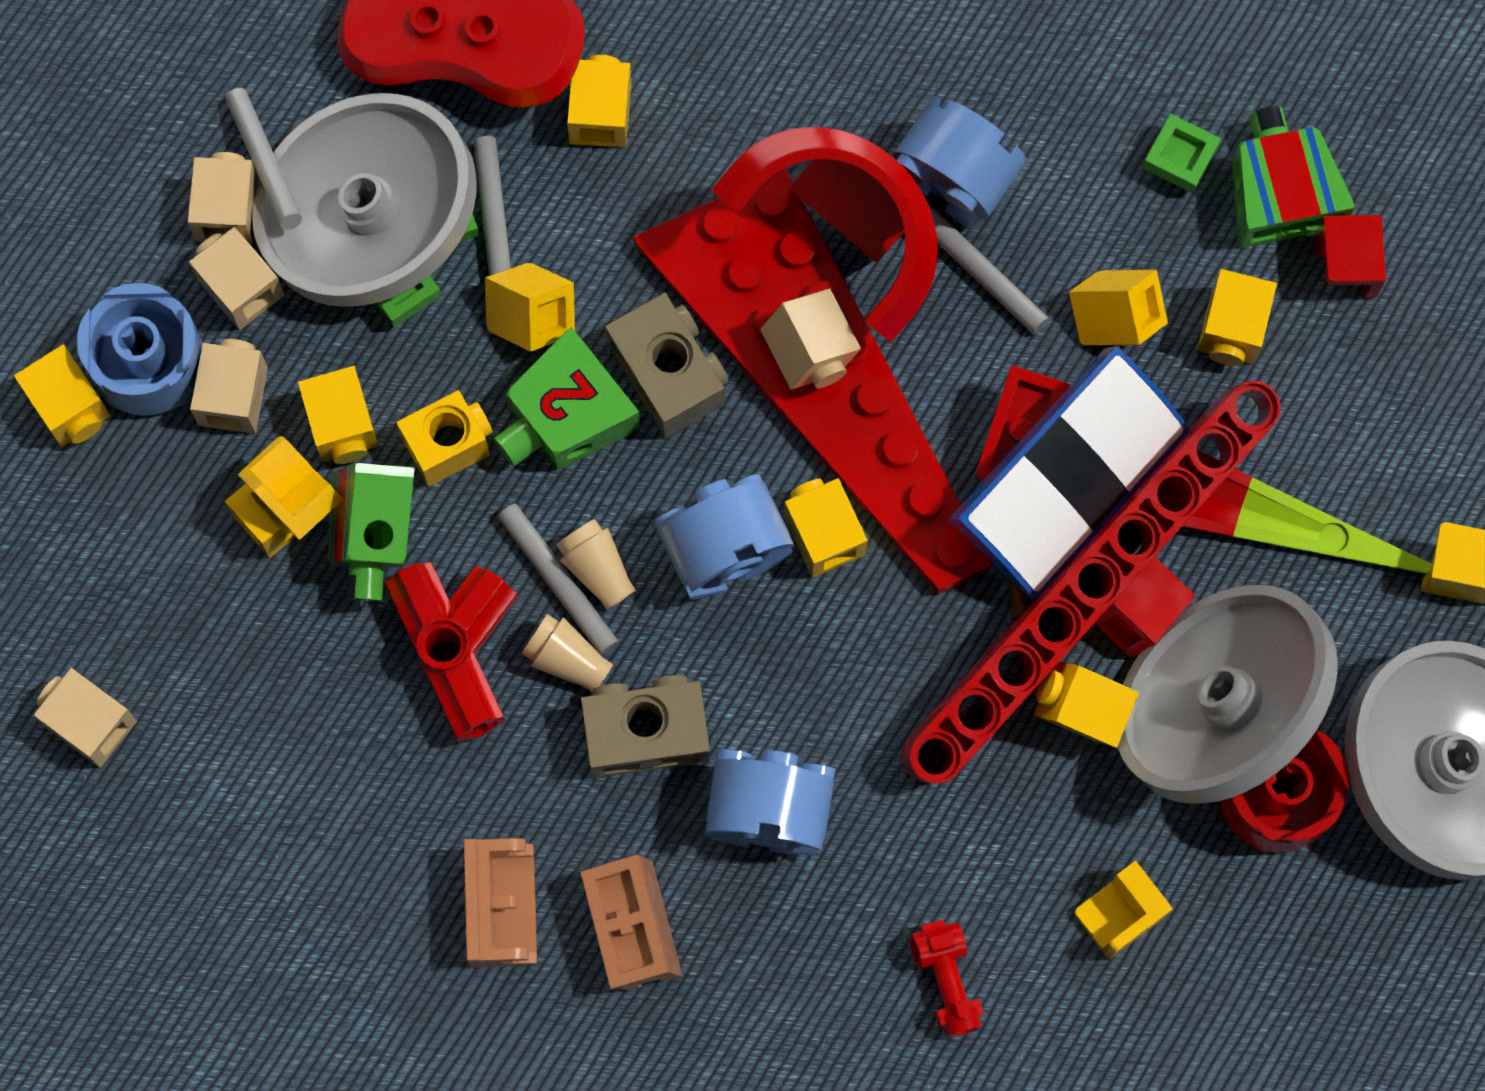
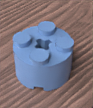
(959, 160)
(115, 333)
(724, 536)
(769, 802)

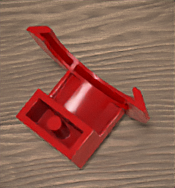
(860, 195)

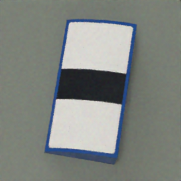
(1071, 472)

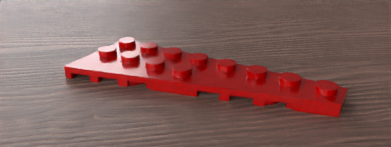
(734, 279)

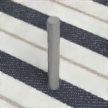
(263, 158)
(492, 204)
(988, 275)
(558, 579)

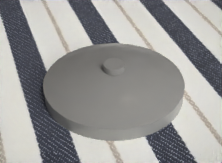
(378, 198)
(1228, 694)
(1421, 756)

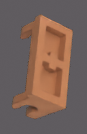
(500, 903)
(631, 923)

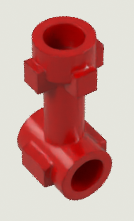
(939, 947)

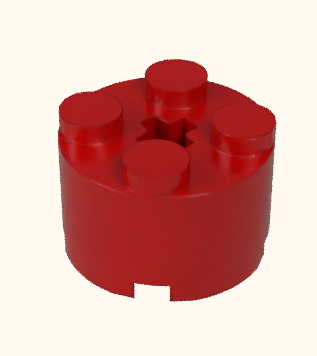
(1294, 821)

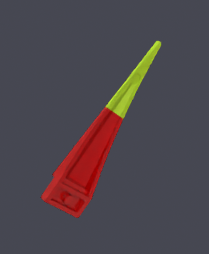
(1237, 508)

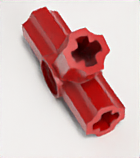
(466, 622)

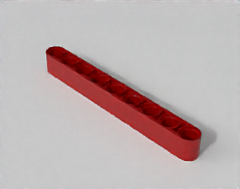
(1117, 569)

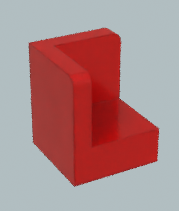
(1353, 251)
(1145, 609)

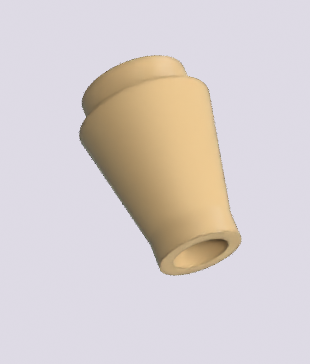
(596, 563)
(566, 654)

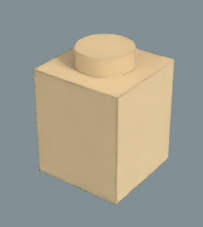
(222, 196)
(235, 277)
(811, 340)
(229, 386)
(83, 716)

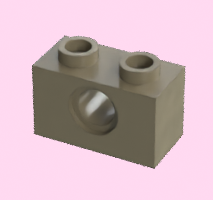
(675, 397)
(677, 743)

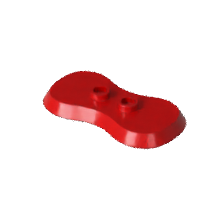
(501, 48)

